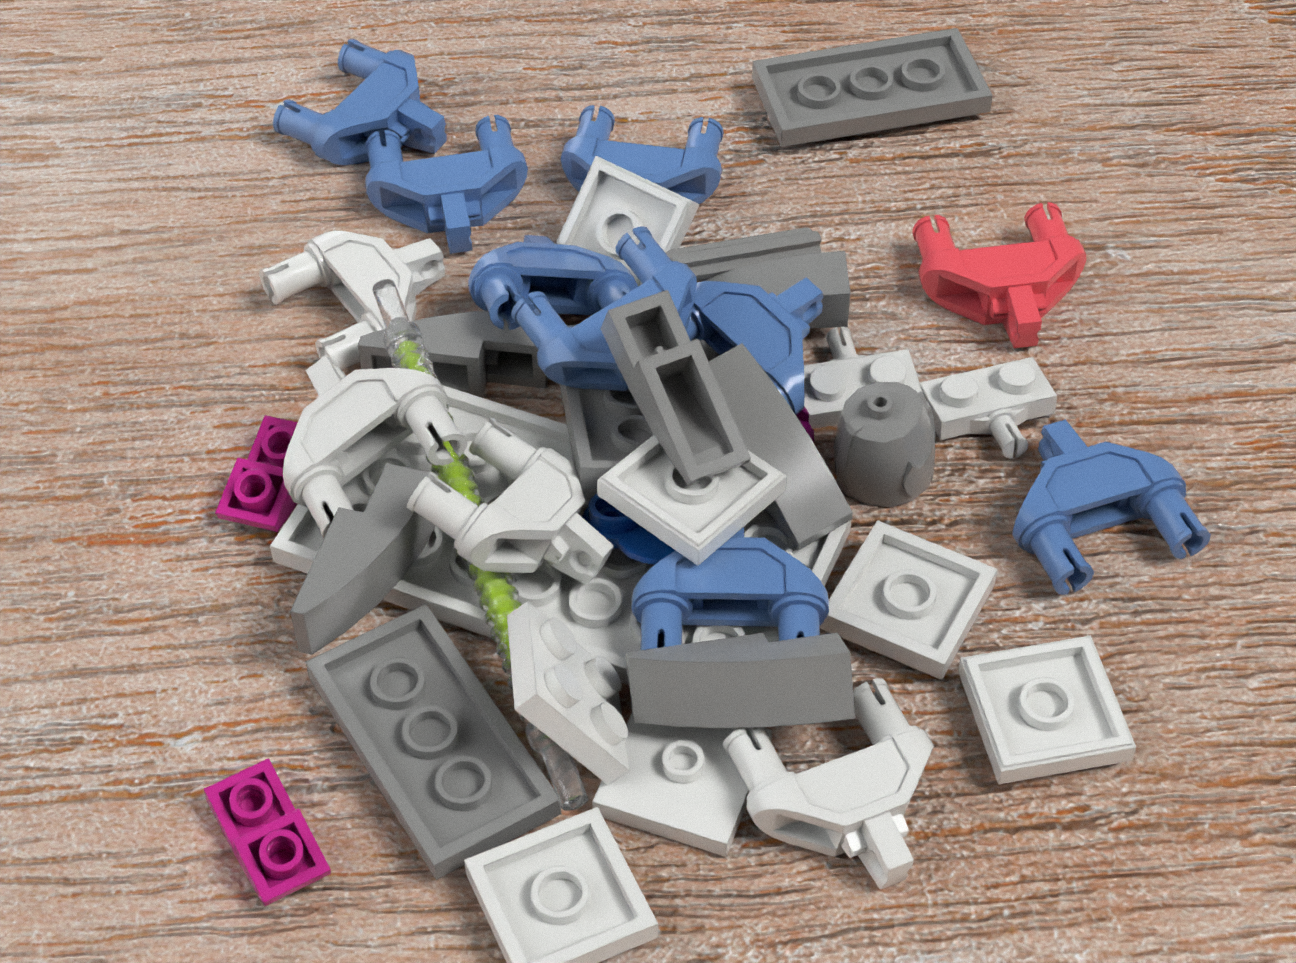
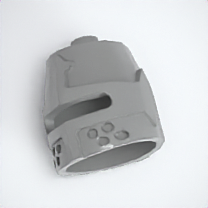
(885, 445)

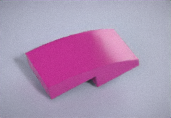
(256, 484)
(266, 832)

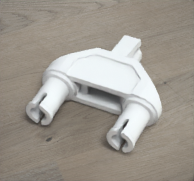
(349, 268)
(356, 425)
(528, 522)
(849, 802)

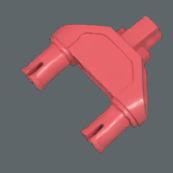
(1002, 282)

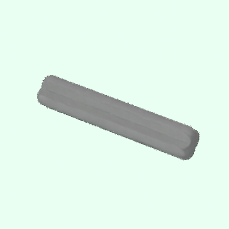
(722, 256)

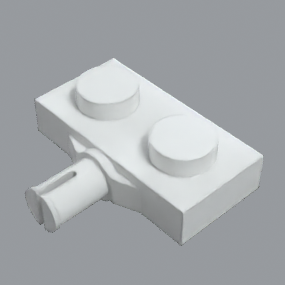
(833, 382)
(991, 402)

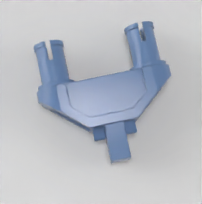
(381, 102)
(686, 171)
(447, 190)
(568, 275)
(764, 323)
(580, 353)
(1094, 490)
(737, 585)

